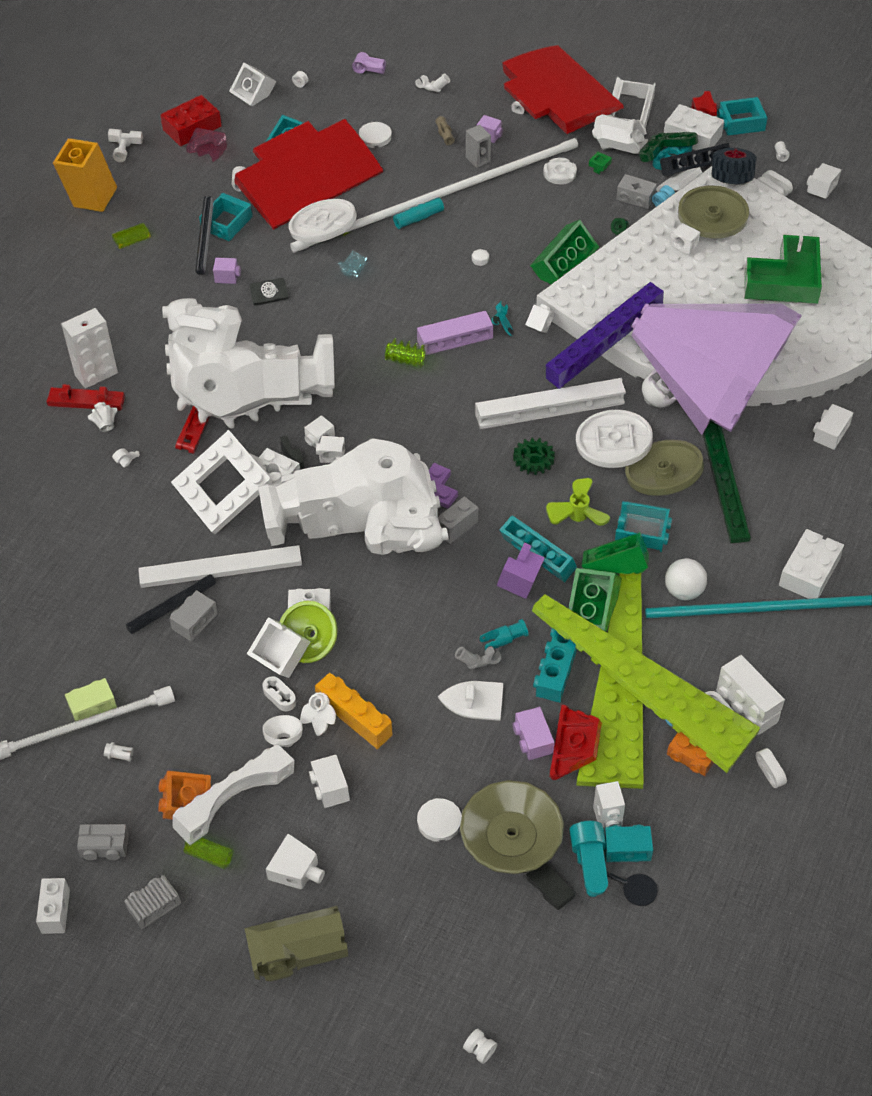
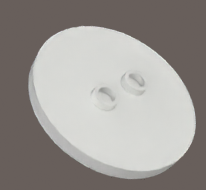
(322, 220)
(614, 438)

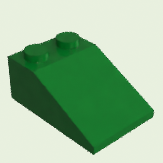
(619, 556)
(595, 595)

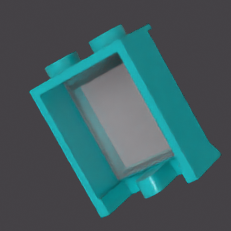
(645, 519)

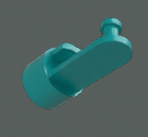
(588, 844)

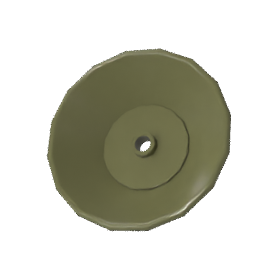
(516, 809)

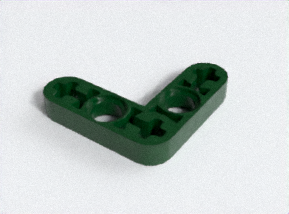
(661, 140)

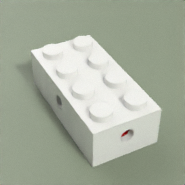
(89, 348)

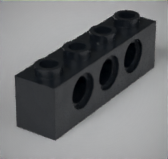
(689, 159)

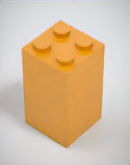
(85, 174)

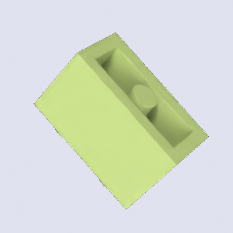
(90, 700)

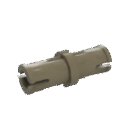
(445, 130)

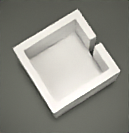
(278, 647)

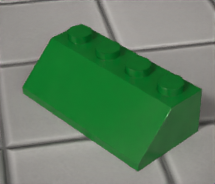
(564, 252)

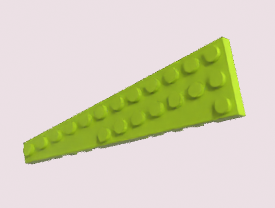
(618, 710)
(690, 711)

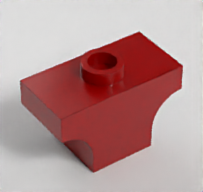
(705, 104)

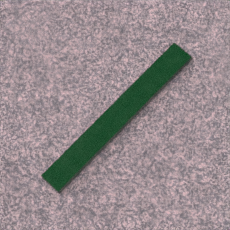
(726, 484)

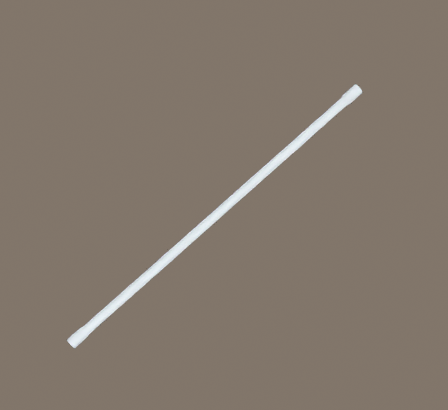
(563, 147)

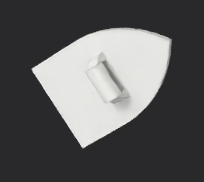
(474, 699)

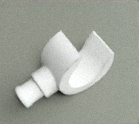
(124, 457)

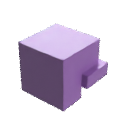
(520, 573)

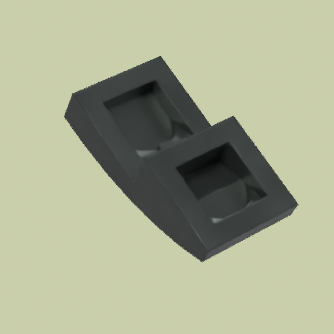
(294, 454)
(551, 885)

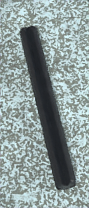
(204, 235)
(169, 604)

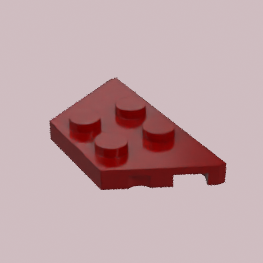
(575, 742)

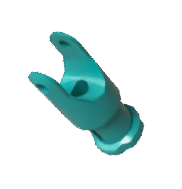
(505, 634)

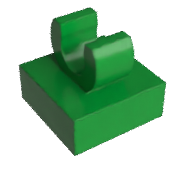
(599, 162)

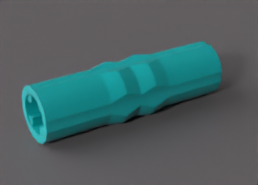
(418, 213)

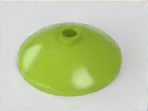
(311, 616)

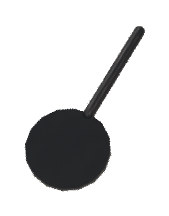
(638, 888)

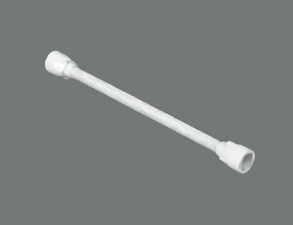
(161, 697)

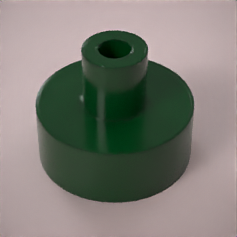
(619, 225)

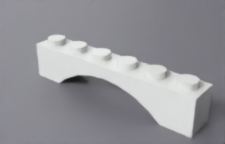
(267, 769)

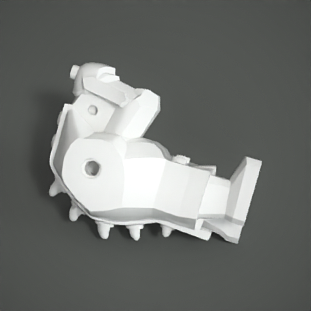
(238, 377)
(368, 490)

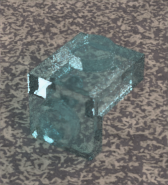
(353, 264)

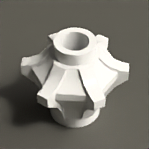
(103, 416)

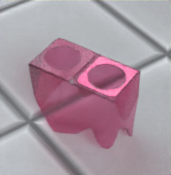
(201, 142)

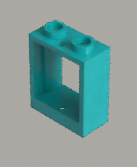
(743, 125)
(234, 206)

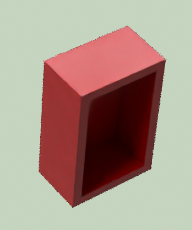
(185, 118)

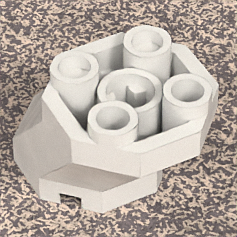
(619, 133)

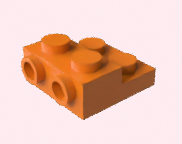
(694, 757)
(180, 790)

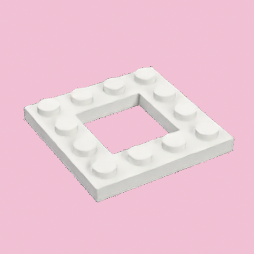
(221, 514)

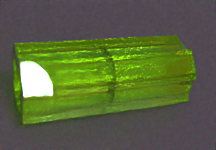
(210, 852)

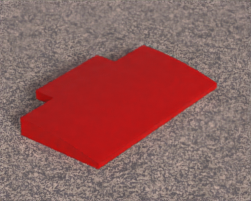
(557, 86)
(305, 169)

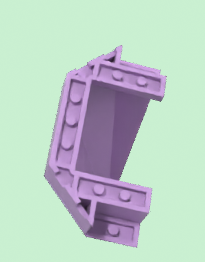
(713, 353)

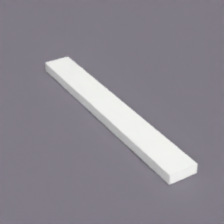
(220, 566)

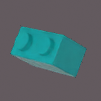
(628, 843)

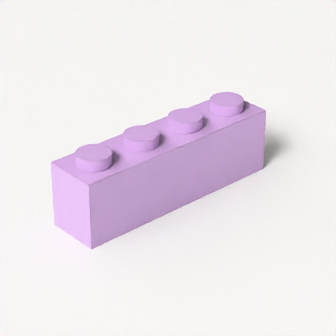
(455, 332)

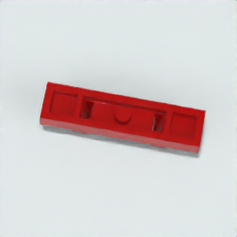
(84, 398)

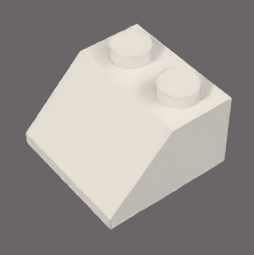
(252, 85)

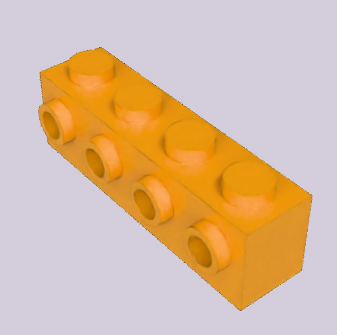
(355, 711)

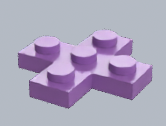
(440, 476)

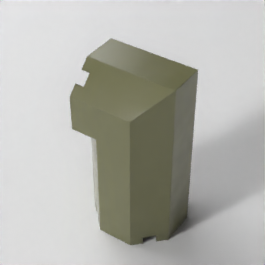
(296, 942)

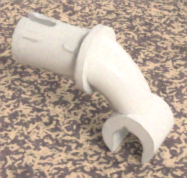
(434, 85)

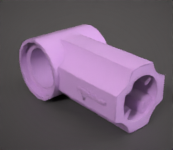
(365, 63)

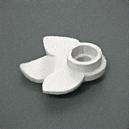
(318, 714)

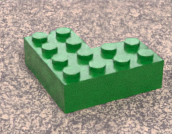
(790, 278)

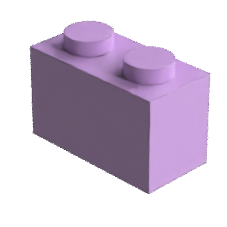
(534, 733)

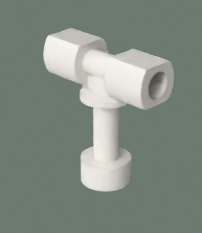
(124, 140)

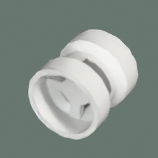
(480, 1046)

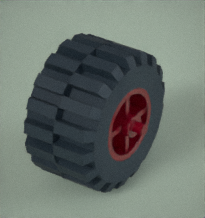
(733, 165)

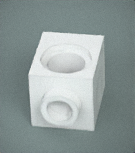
(685, 238)
(540, 318)
(318, 428)
(330, 448)

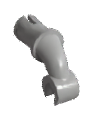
(477, 661)

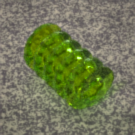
(405, 353)

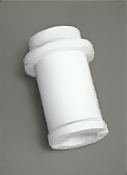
(782, 154)
(119, 752)

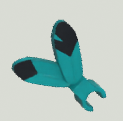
(501, 318)

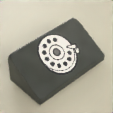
(268, 291)

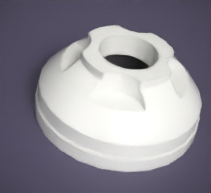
(280, 727)

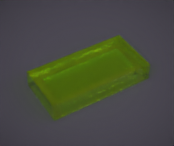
(131, 235)

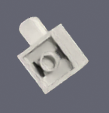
(276, 465)

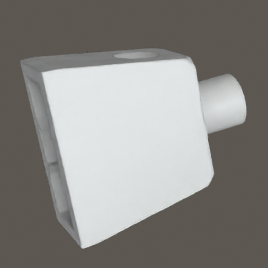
(294, 864)

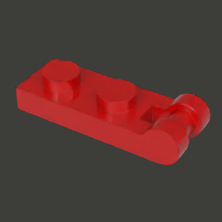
(191, 431)

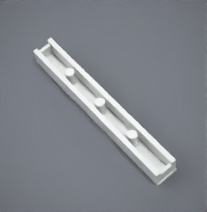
(550, 403)

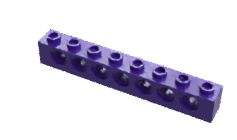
(601, 336)

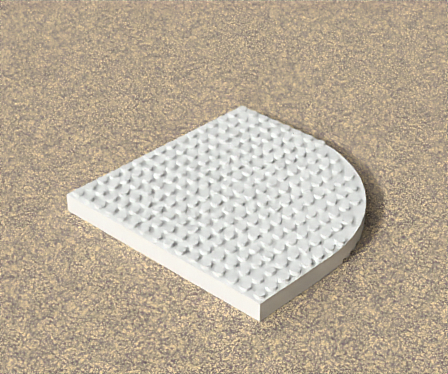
(825, 347)

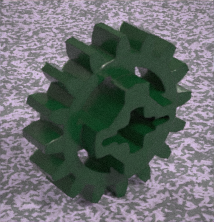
(534, 456)

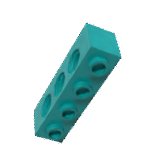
(555, 559)
(553, 687)

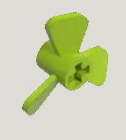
(578, 507)

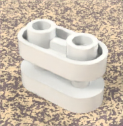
(776, 182)

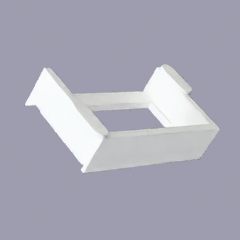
(637, 89)

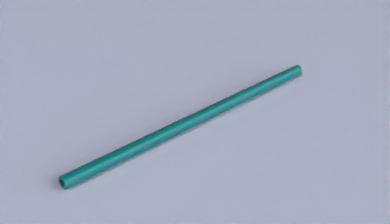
(762, 606)

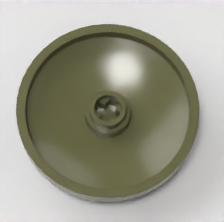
(713, 211)
(666, 468)

